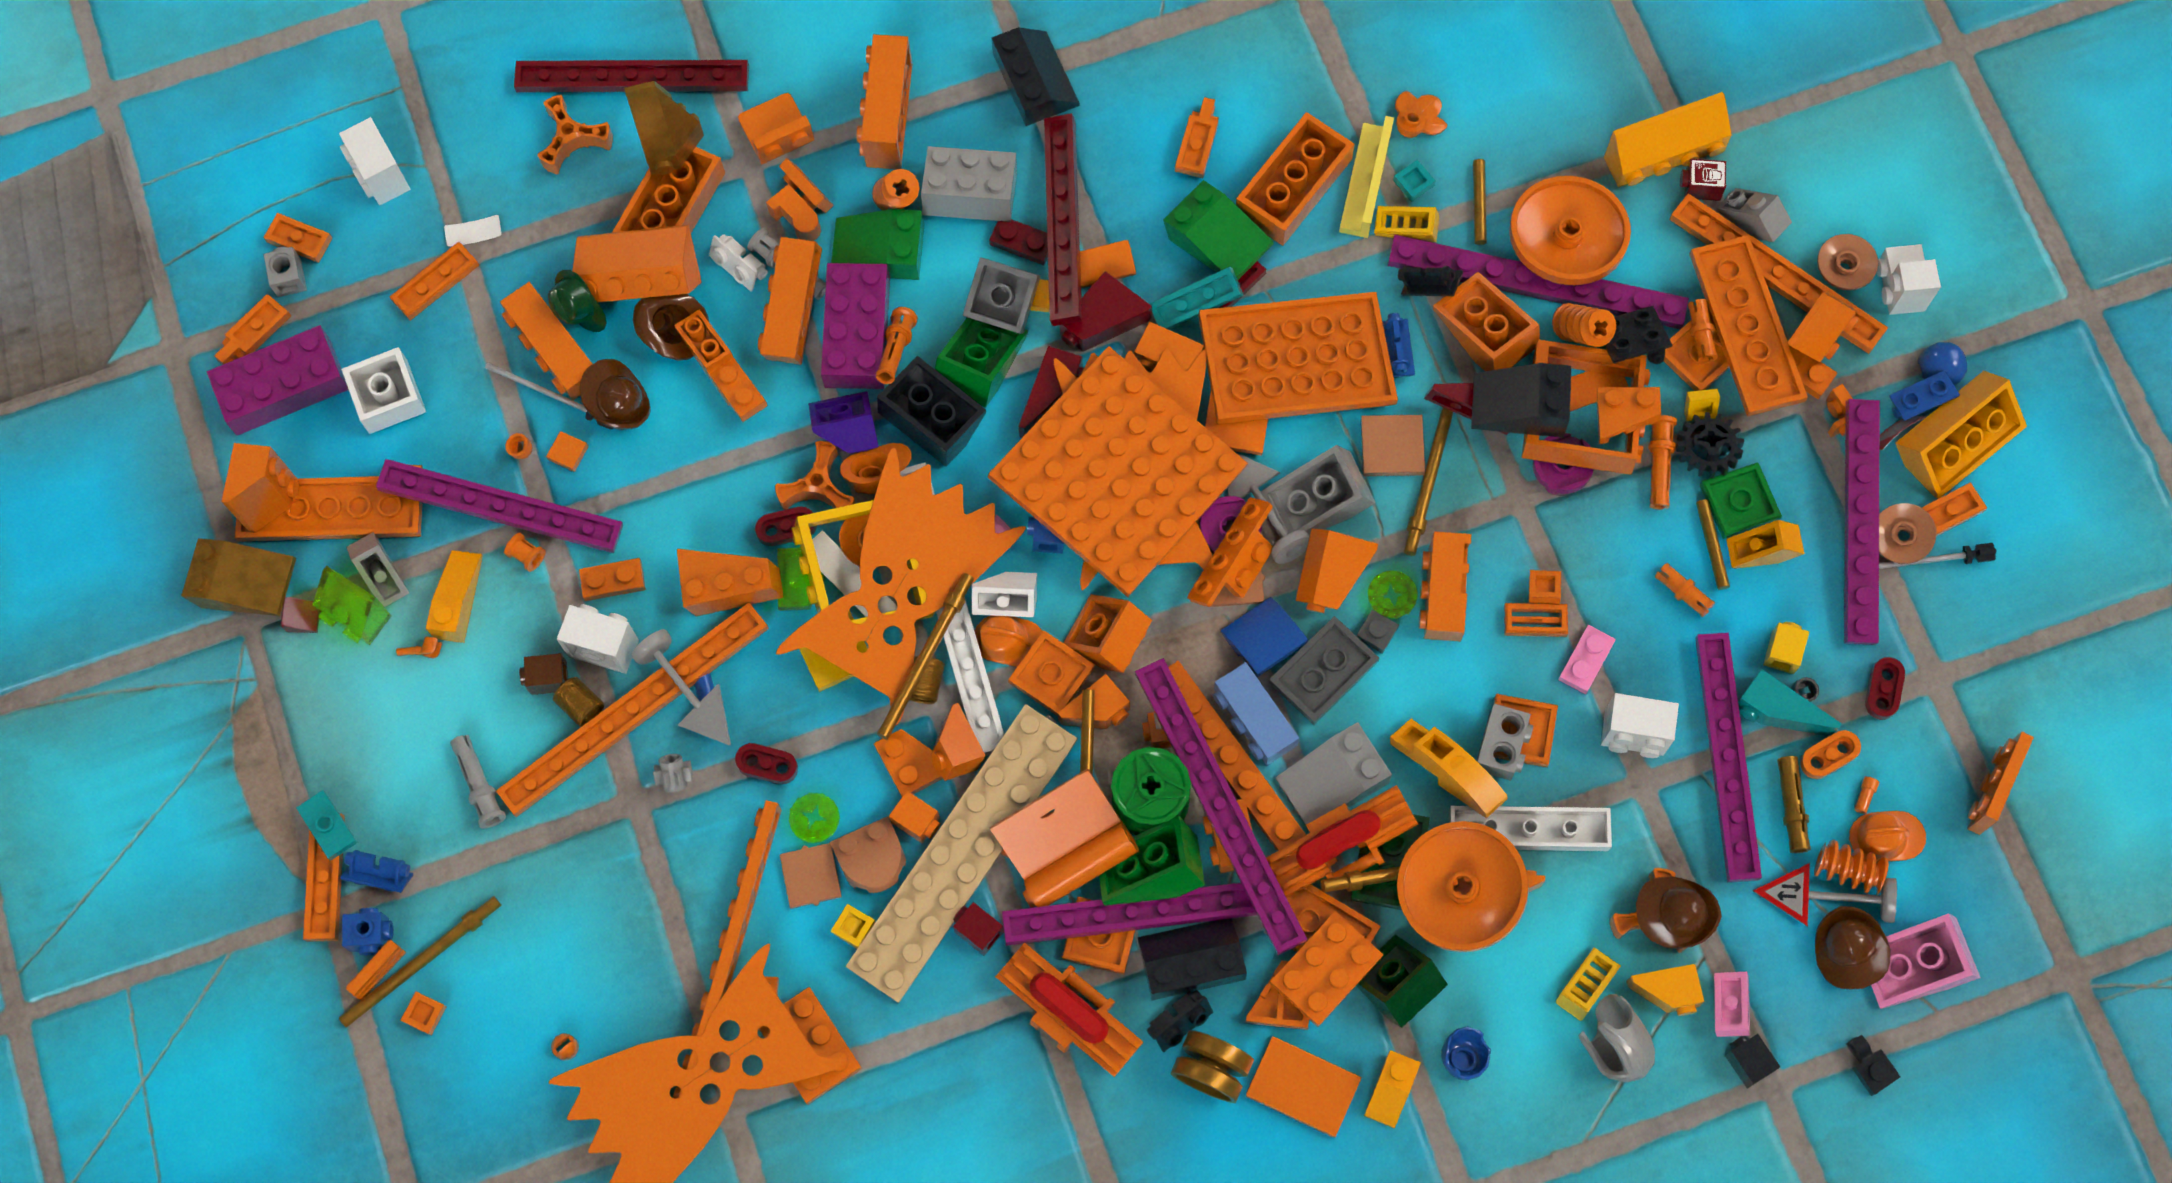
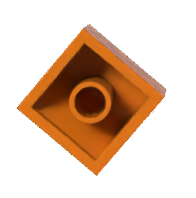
(1823, 327)
(1108, 632)

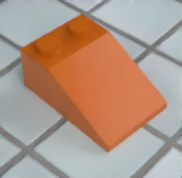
(1488, 324)

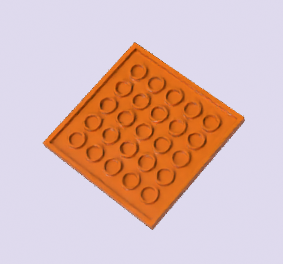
(1117, 471)

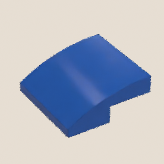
(1264, 636)

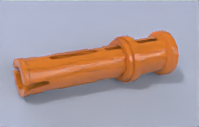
(897, 336)
(1661, 449)

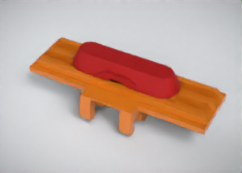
(1338, 831)
(1066, 1014)

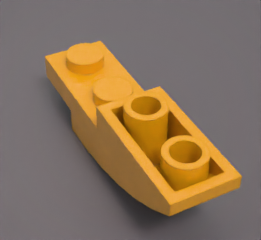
(1452, 765)

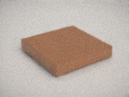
(1392, 445)

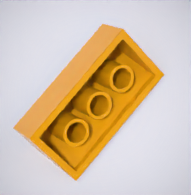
(1668, 140)
(1962, 433)

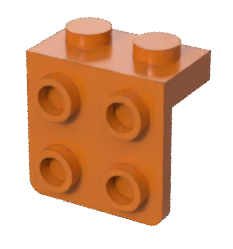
(776, 127)

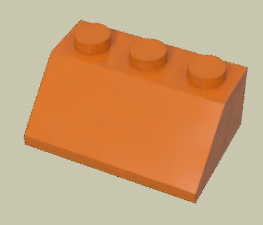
(258, 485)

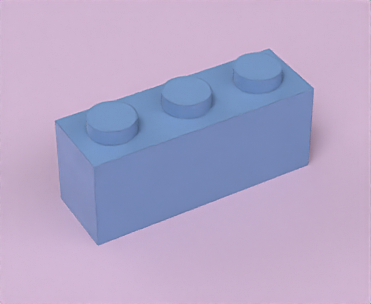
(1255, 714)

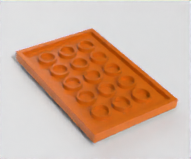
(1297, 357)

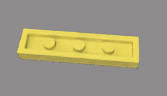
(1366, 178)

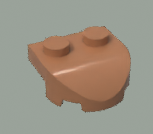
(871, 856)

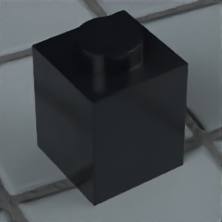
(1751, 1059)

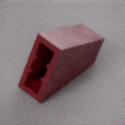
(1106, 313)

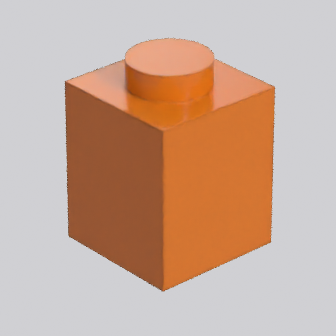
(915, 817)

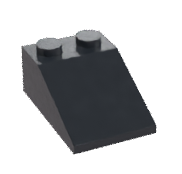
(1523, 400)

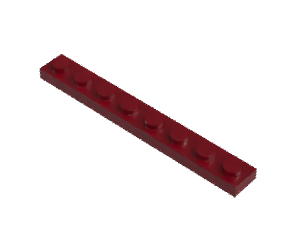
(618, 74)
(1062, 220)

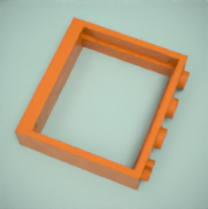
(1597, 361)

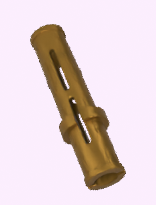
(1795, 815)

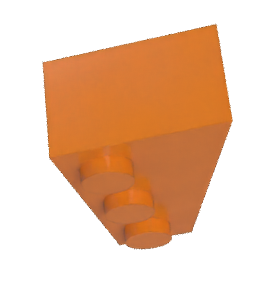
(725, 581)
(1445, 586)

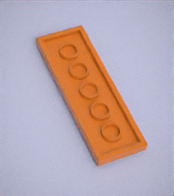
(1748, 325)
(340, 511)

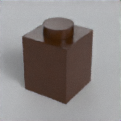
(543, 673)

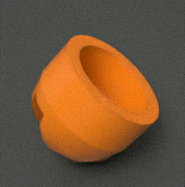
(514, 446)
(568, 1051)

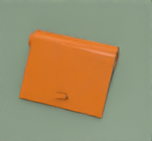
(1067, 844)

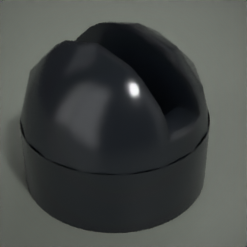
(1812, 685)

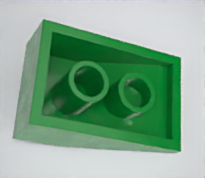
(1216, 231)
(881, 238)
(979, 358)
(1162, 869)

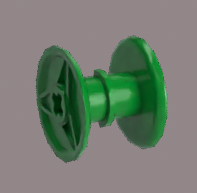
(1150, 771)

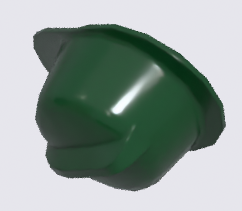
(574, 303)

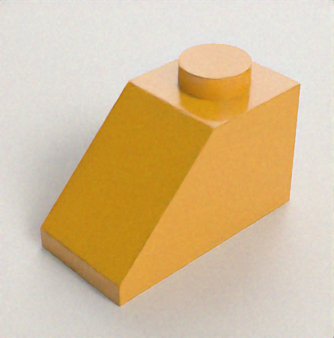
(1765, 545)
(1670, 989)
(1392, 1089)

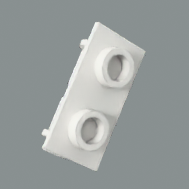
(727, 254)

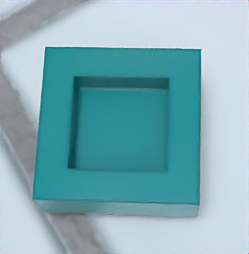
(1414, 180)

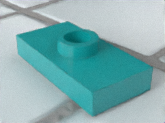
(326, 825)

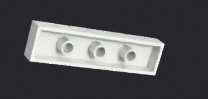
(1546, 826)

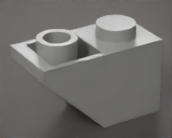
(1756, 213)

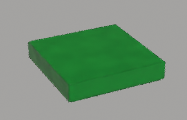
(1740, 500)

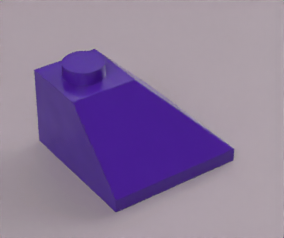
(845, 422)

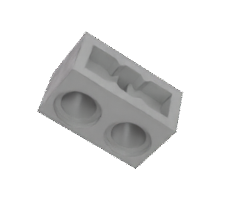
(1499, 741)

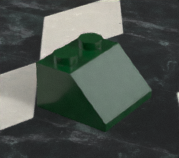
(1402, 981)

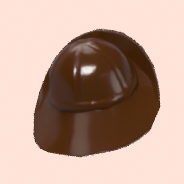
(655, 323)
(614, 395)
(1677, 912)
(1851, 948)

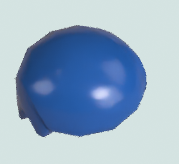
(1943, 357)
(1465, 1053)

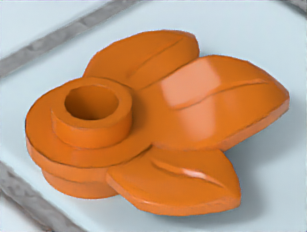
(1418, 115)

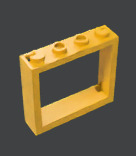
(809, 562)

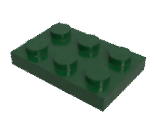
(1393, 852)

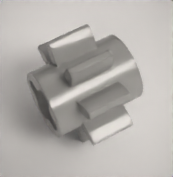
(672, 773)

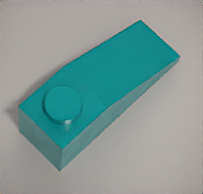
(1779, 706)

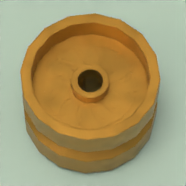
(1212, 1066)

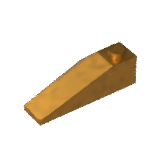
(663, 126)

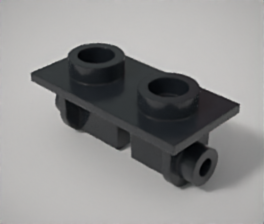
(1430, 281)
(1192, 1012)

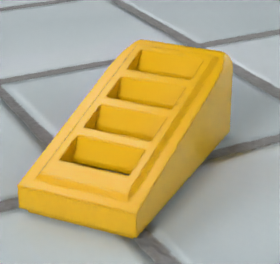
(1419, 213)
(1576, 1000)

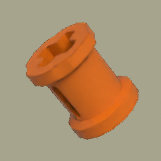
(524, 552)

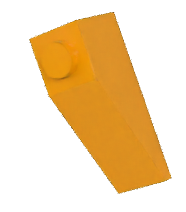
(454, 597)

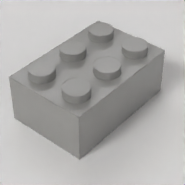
(969, 183)

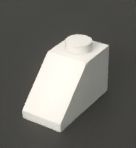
(1006, 595)

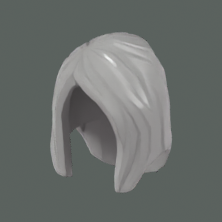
(1622, 1042)

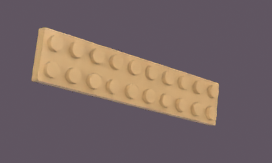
(959, 854)

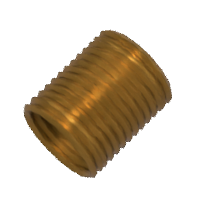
(929, 684)
(578, 701)

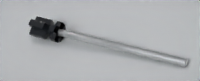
(542, 390)
(1982, 553)

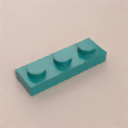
(1201, 295)

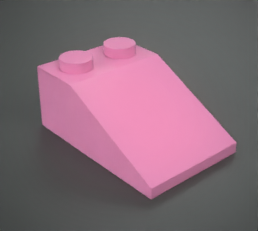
(1925, 962)

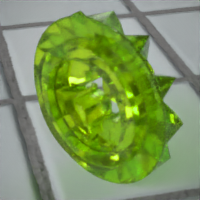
(1400, 584)
(819, 830)

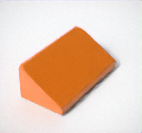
(1112, 258)

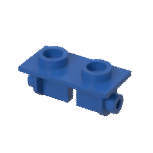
(1399, 345)
(1923, 396)
(389, 874)

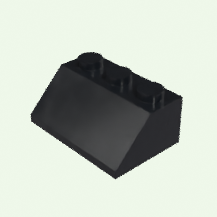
(1033, 74)
(930, 410)
(1192, 958)

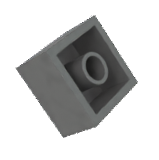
(1001, 295)

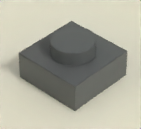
(1377, 631)

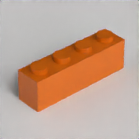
(790, 300)
(547, 337)

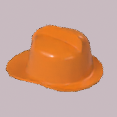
(866, 467)
(1006, 638)
(1888, 834)

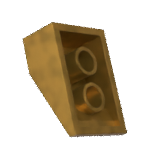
(238, 578)

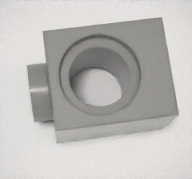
(287, 282)

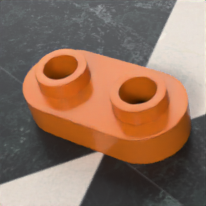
(1829, 755)

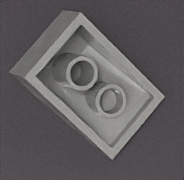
(1320, 492)
(1334, 774)

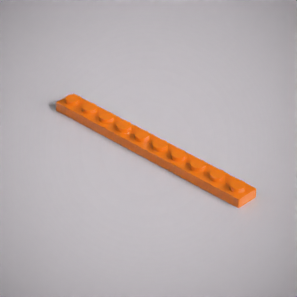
(630, 710)
(740, 913)

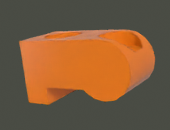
(796, 211)

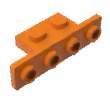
(1237, 556)

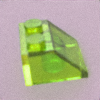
(349, 607)

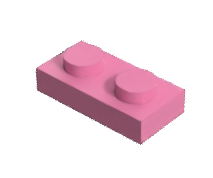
(1587, 659)
(1732, 1004)

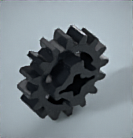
(1712, 442)

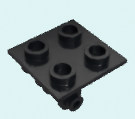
(1638, 335)

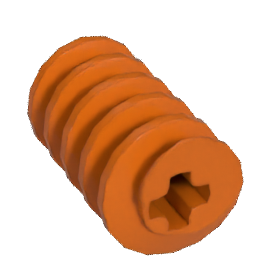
(906, 187)
(1584, 324)
(1852, 866)

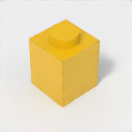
(1786, 647)

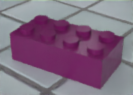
(854, 325)
(277, 380)

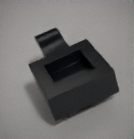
(1873, 1068)

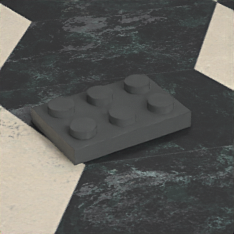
(1324, 670)

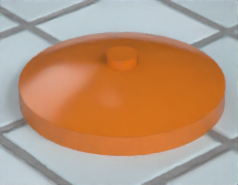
(1569, 230)
(1463, 886)

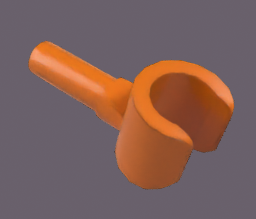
(429, 649)

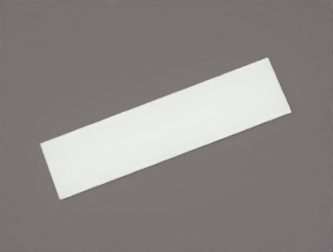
(842, 571)

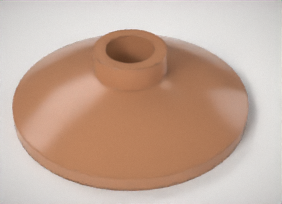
(1852, 251)
(1916, 523)

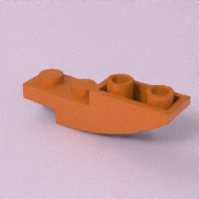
(720, 366)

